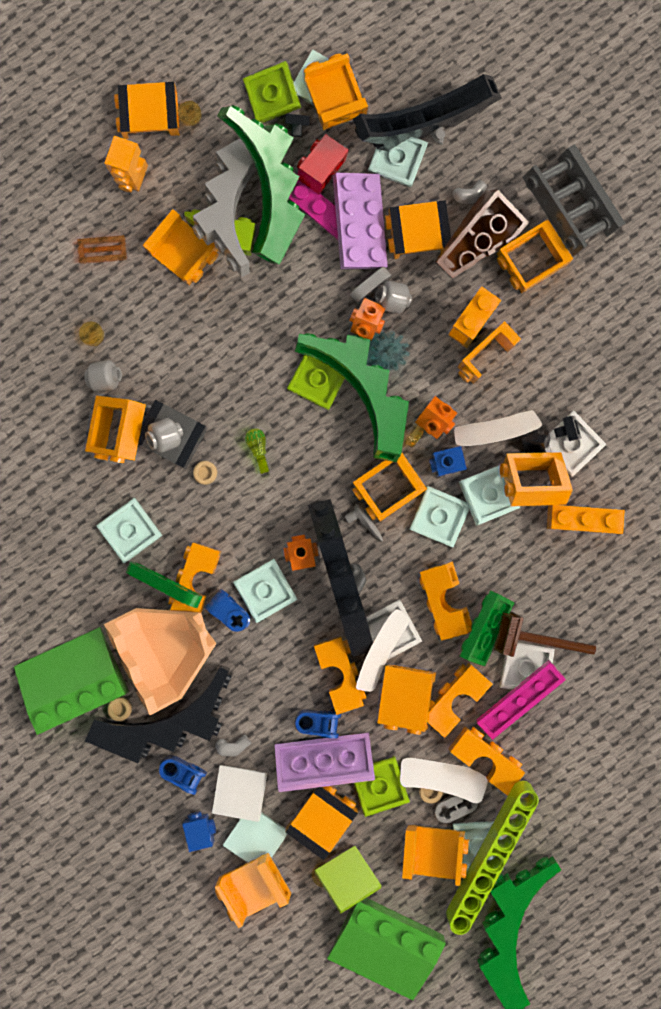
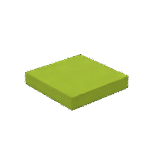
(272, 92)
(316, 382)
(384, 791)
(347, 879)

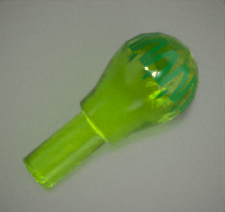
(256, 442)

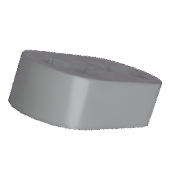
(370, 285)
(455, 813)

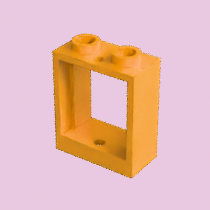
(553, 243)
(128, 429)
(407, 471)
(556, 494)

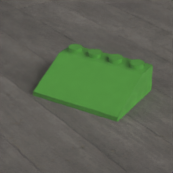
(69, 680)
(387, 948)

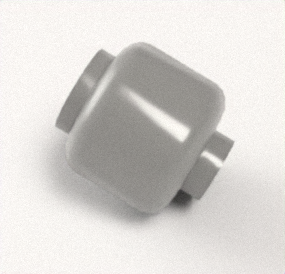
(393, 296)
(102, 376)
(164, 435)

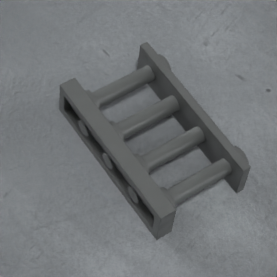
(590, 190)

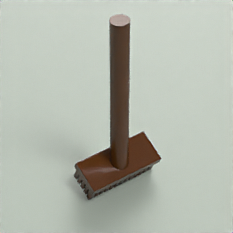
(511, 632)

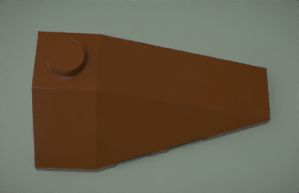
(485, 229)

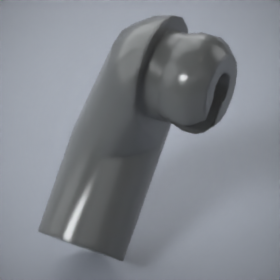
(359, 576)

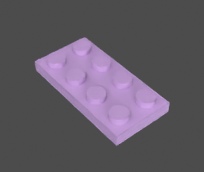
(360, 221)
(324, 762)

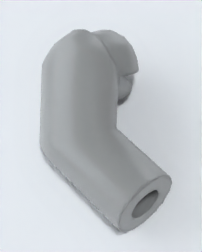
(469, 196)
(232, 749)

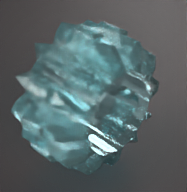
(383, 345)

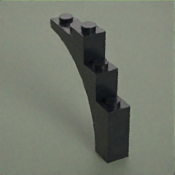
(450, 109)
(341, 577)
(132, 739)

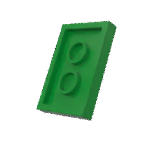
(485, 628)

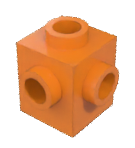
(367, 319)
(437, 418)
(297, 561)

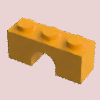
(125, 164)
(585, 519)
(197, 559)
(448, 620)
(334, 653)
(468, 682)
(470, 746)

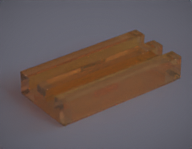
(101, 240)

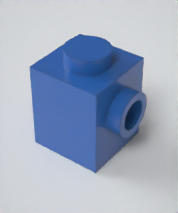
(447, 461)
(199, 831)

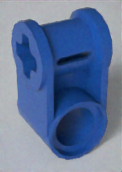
(225, 608)
(319, 724)
(183, 774)

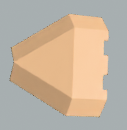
(160, 652)

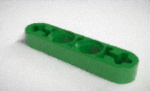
(164, 584)

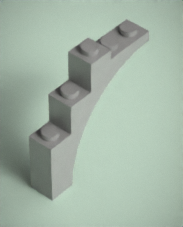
(222, 196)

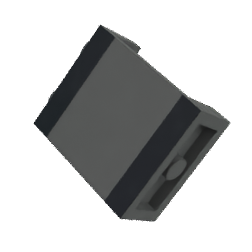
(192, 433)

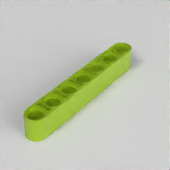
(491, 868)

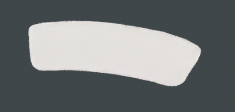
(497, 429)
(381, 650)
(444, 778)

